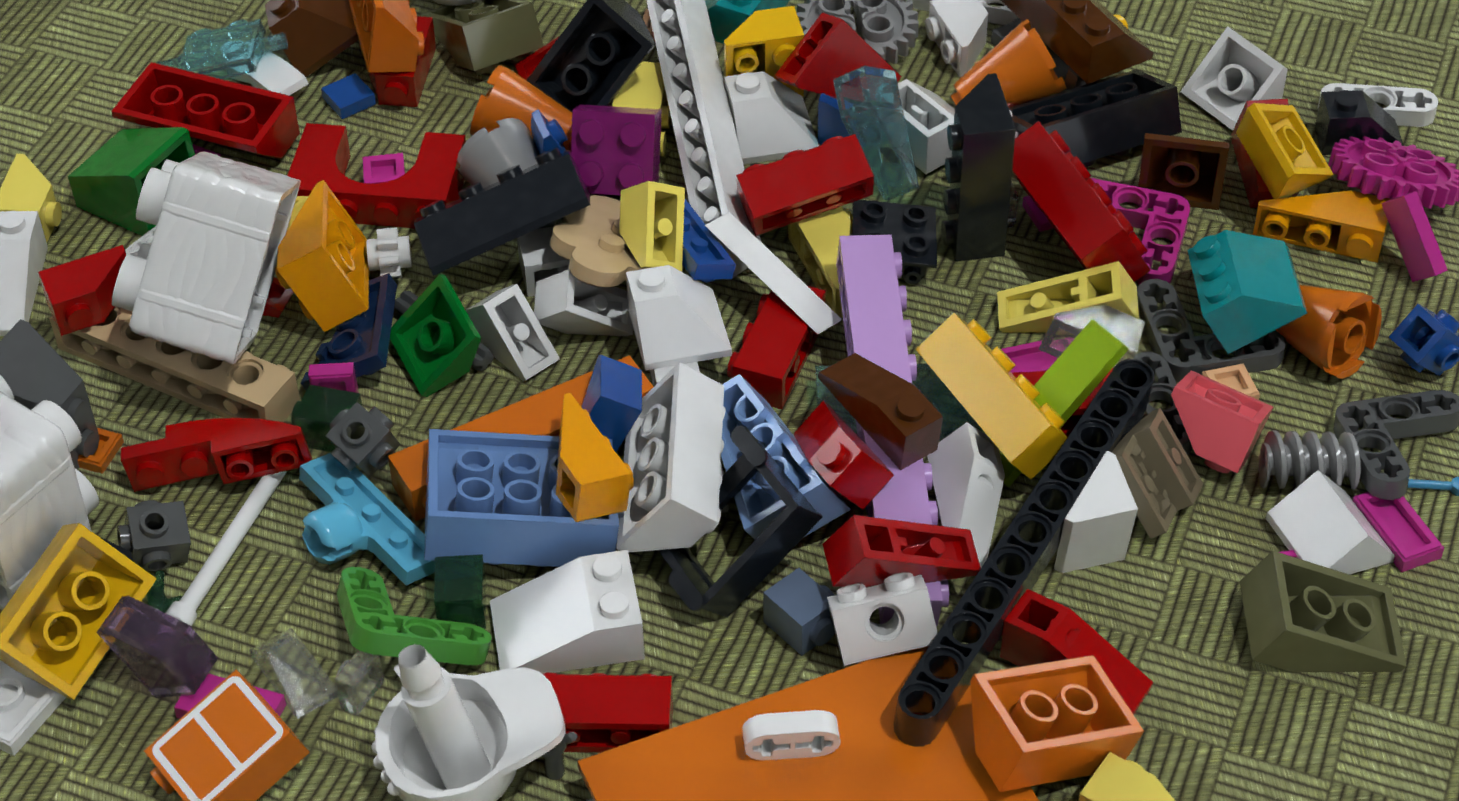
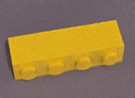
(992, 395)

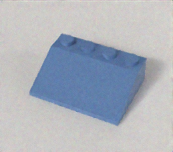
(501, 502)

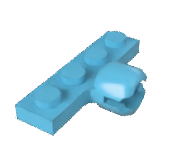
(359, 519)

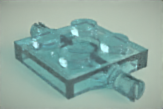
(227, 50)

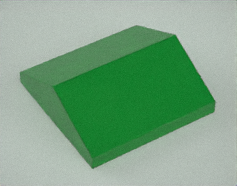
(436, 338)

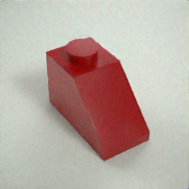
(82, 289)

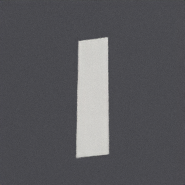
(773, 273)

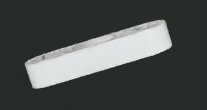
(1416, 104)

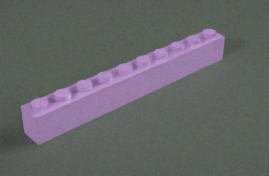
(876, 330)

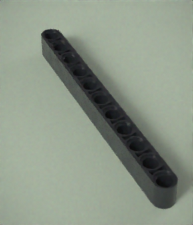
(1018, 558)

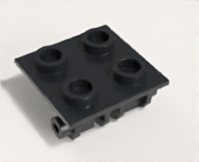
(911, 231)

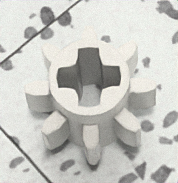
(389, 252)

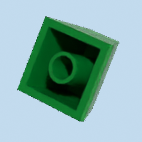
(114, 175)

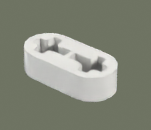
(791, 735)

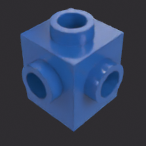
(1428, 340)

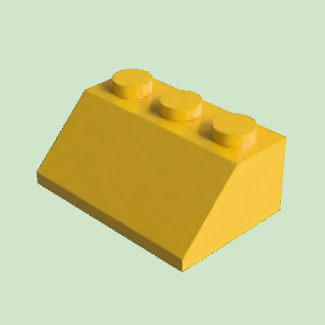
(61, 605)

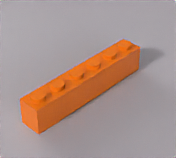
(530, 416)

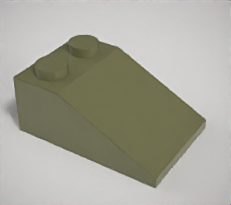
(487, 32)
(1319, 619)

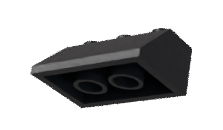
(594, 55)

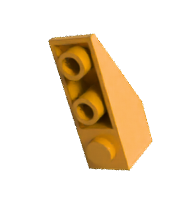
(1329, 222)
(589, 472)

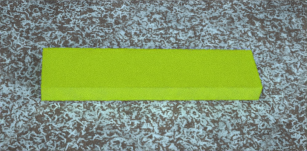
(1074, 376)

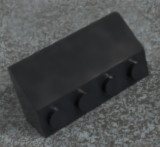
(1105, 114)
(979, 173)
(501, 211)

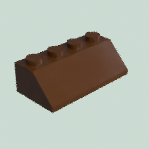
(1083, 35)

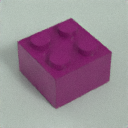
(616, 146)

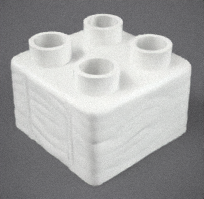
(210, 253)
(36, 485)

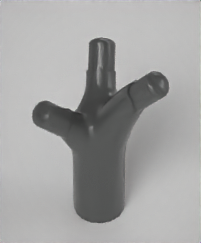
(554, 758)

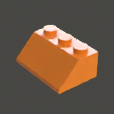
(387, 34)
(1049, 722)

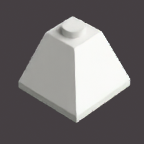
(767, 117)
(674, 318)

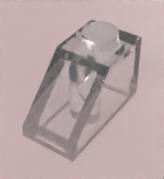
(1069, 324)

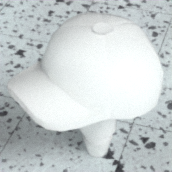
(463, 732)

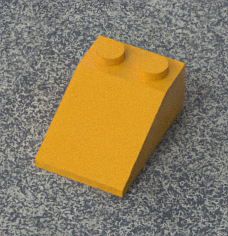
(325, 261)

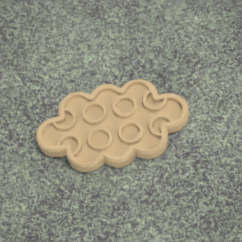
(594, 244)

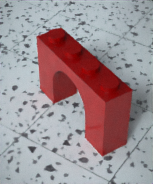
(395, 203)

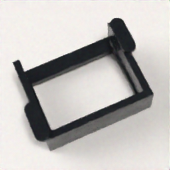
(763, 555)

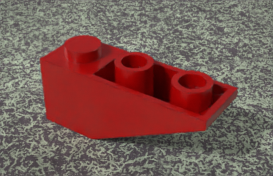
(1050, 632)

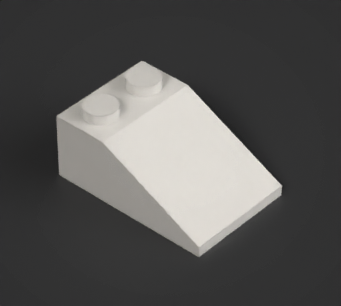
(21, 258)
(571, 617)

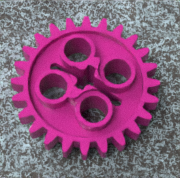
(1395, 170)

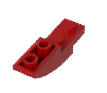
(226, 446)

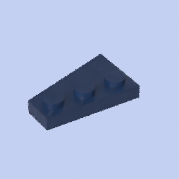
(365, 336)

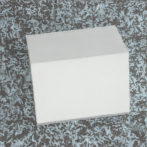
(1232, 75)
(1099, 521)
(1328, 528)

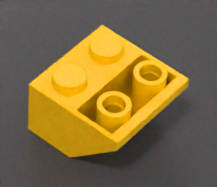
(763, 43)

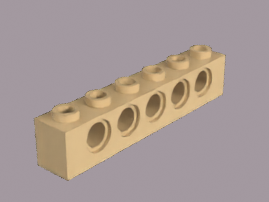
(229, 390)

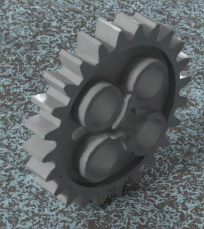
(884, 24)

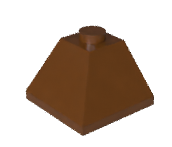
(313, 30)
(1185, 168)

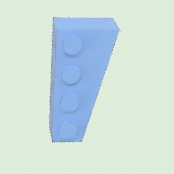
(757, 500)

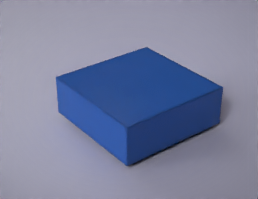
(348, 96)

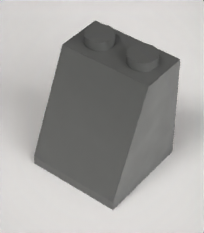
(40, 374)

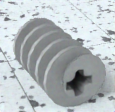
(1307, 455)

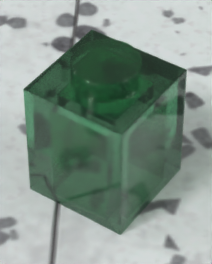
(317, 412)
(460, 589)

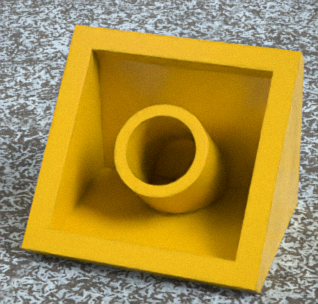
(1282, 149)

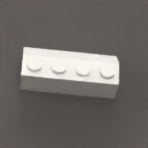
(674, 464)

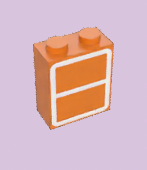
(226, 747)

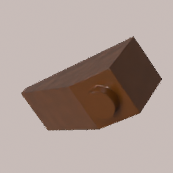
(886, 408)

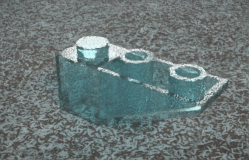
(874, 112)

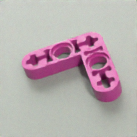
(1155, 222)

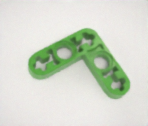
(378, 631)

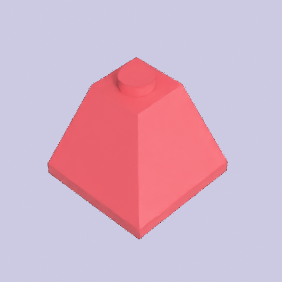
(1219, 421)

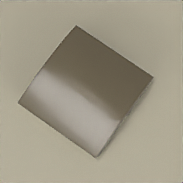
(1157, 472)

